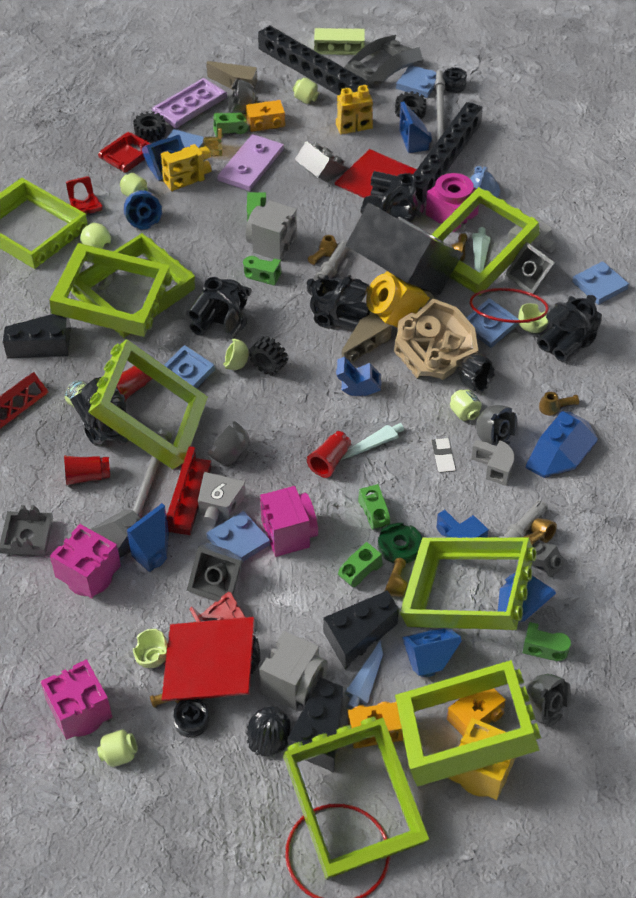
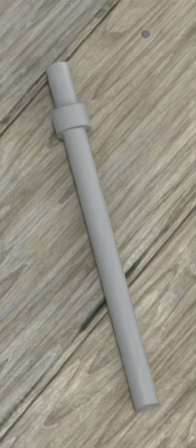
(440, 86)

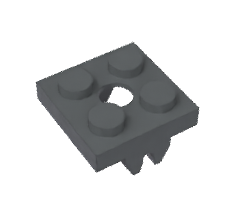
(25, 520)

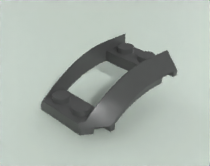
(401, 58)

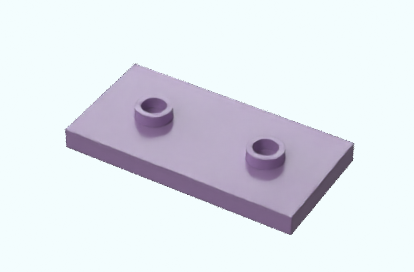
(190, 102)
(250, 162)

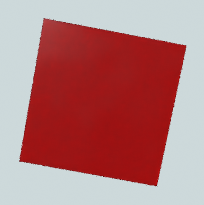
(358, 176)
(208, 659)

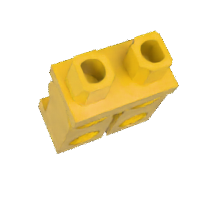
(354, 109)
(185, 166)

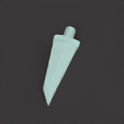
(480, 248)
(380, 437)

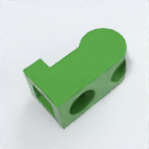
(230, 123)
(253, 200)
(262, 270)
(374, 506)
(360, 565)
(546, 644)

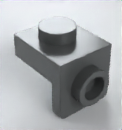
(548, 557)

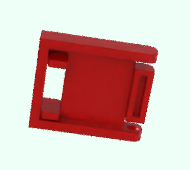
(121, 154)

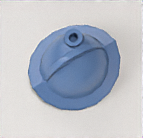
(485, 181)

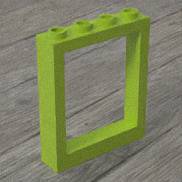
(24, 190)
(139, 245)
(465, 274)
(103, 316)
(132, 429)
(425, 568)
(345, 736)
(475, 754)

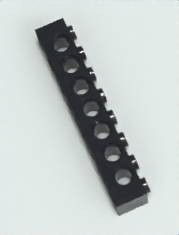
(307, 61)
(447, 148)

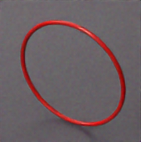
(505, 320)
(334, 806)

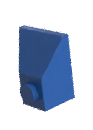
(413, 131)
(153, 151)
(150, 539)
(537, 595)
(431, 650)

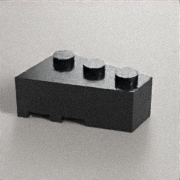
(38, 337)
(359, 626)
(319, 717)

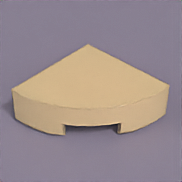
(451, 341)

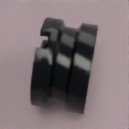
(455, 79)
(191, 727)

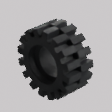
(412, 100)
(150, 126)
(268, 355)

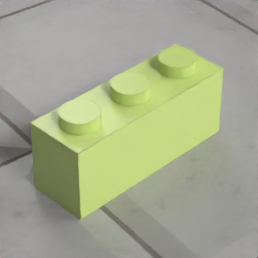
(338, 41)

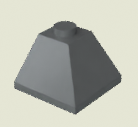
(530, 268)
(116, 529)
(214, 572)

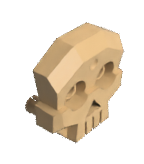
(415, 339)

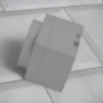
(272, 229)
(292, 671)

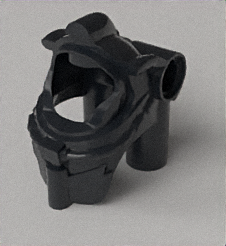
(395, 195)
(338, 301)
(220, 303)
(572, 327)
(95, 429)

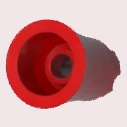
(132, 381)
(328, 455)
(85, 469)

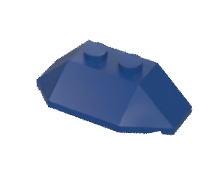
(562, 445)

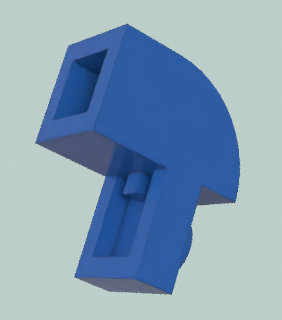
(358, 381)
(470, 528)

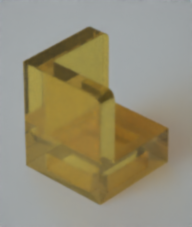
(214, 144)

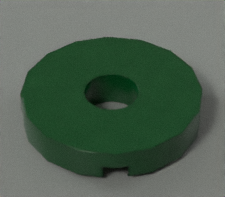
(395, 532)

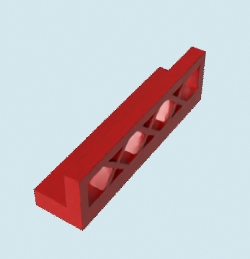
(15, 391)
(184, 502)

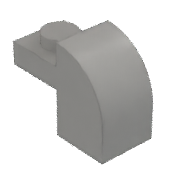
(497, 458)

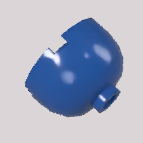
(142, 209)

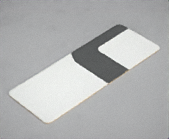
(443, 455)

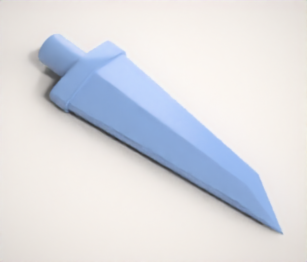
(363, 682)

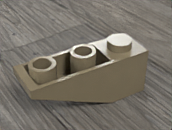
(228, 73)
(367, 336)

